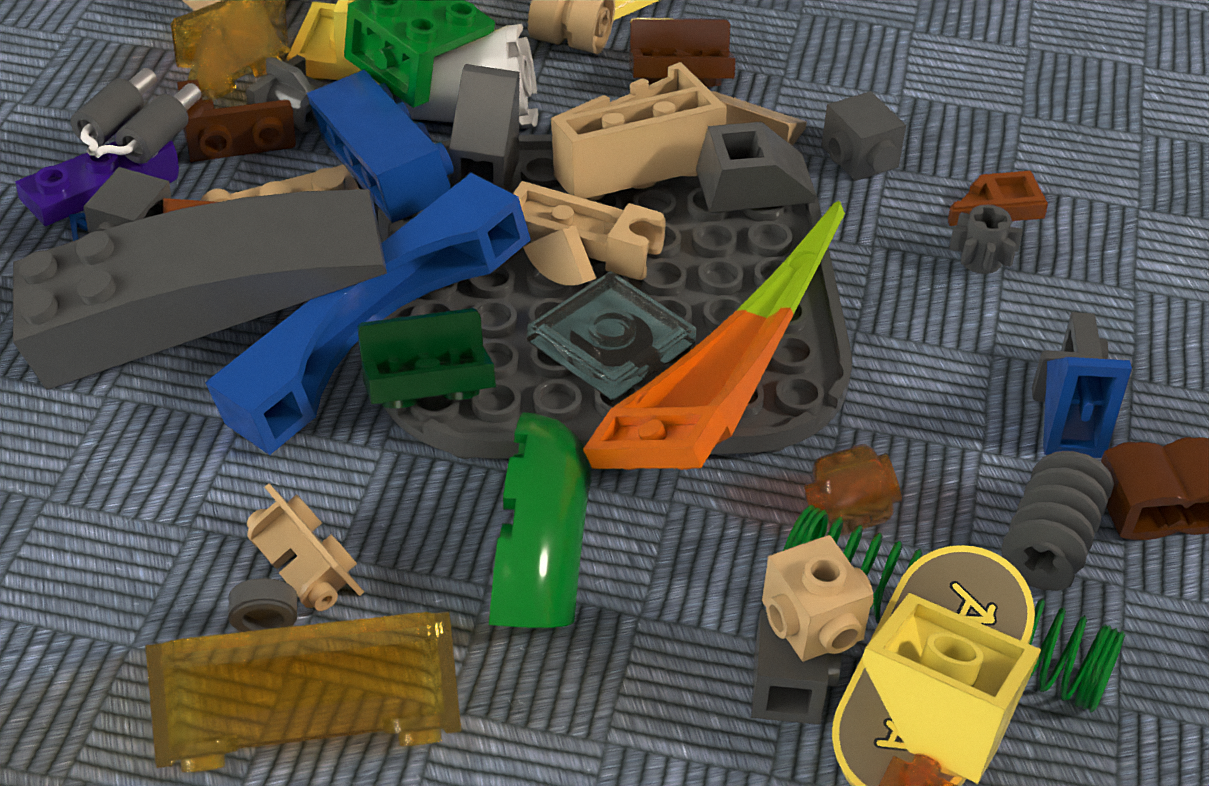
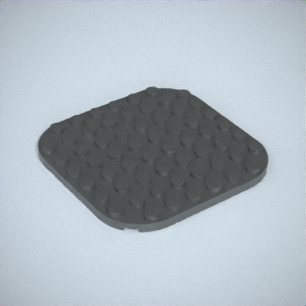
(701, 275)

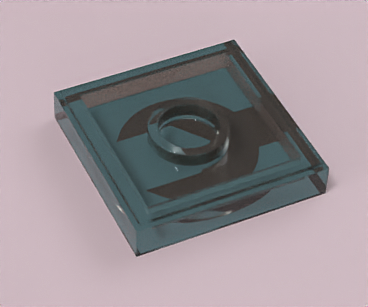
(611, 335)

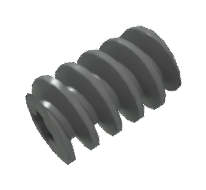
(1057, 519)

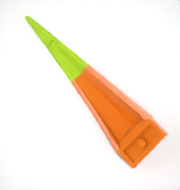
(706, 391)

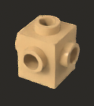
(816, 598)

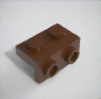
(695, 42)

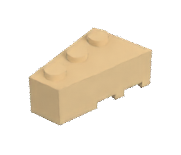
(635, 138)

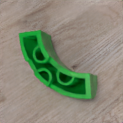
(542, 548)

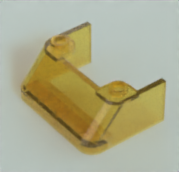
(302, 686)

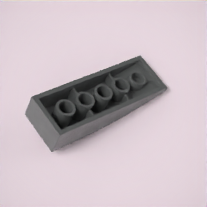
(186, 277)

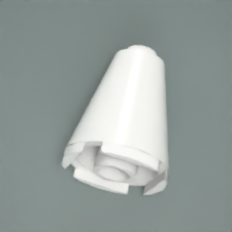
(497, 50)

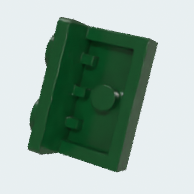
(424, 358)

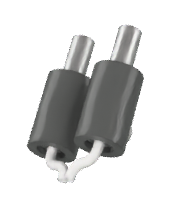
(137, 129)

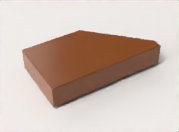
(1011, 191)

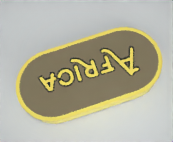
(956, 578)

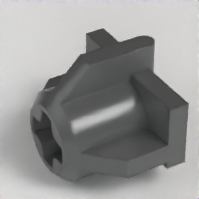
(288, 82)

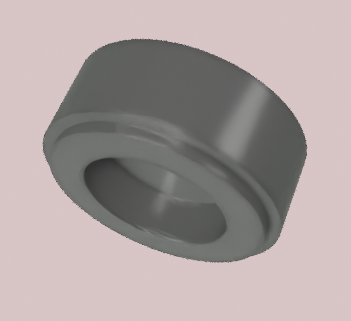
(262, 605)

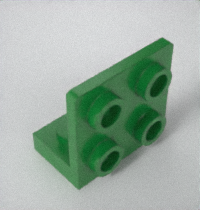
(401, 37)

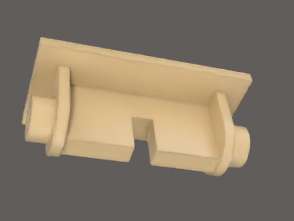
(319, 566)

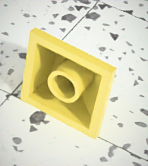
(948, 683)

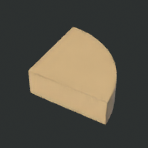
(561, 257)

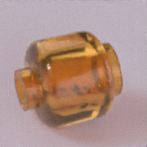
(854, 487)

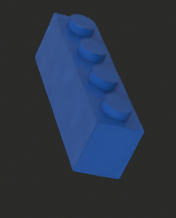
(381, 144)

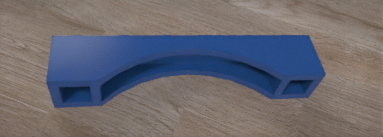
(281, 377)

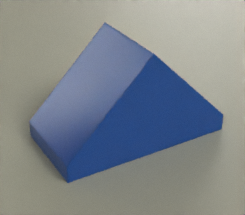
(1083, 403)

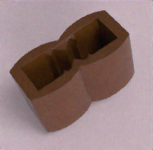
(1159, 488)

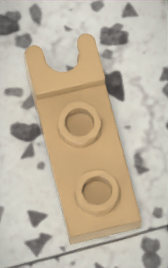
(606, 232)

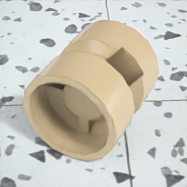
(581, 22)

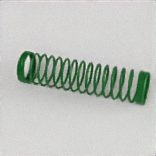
(1095, 668)

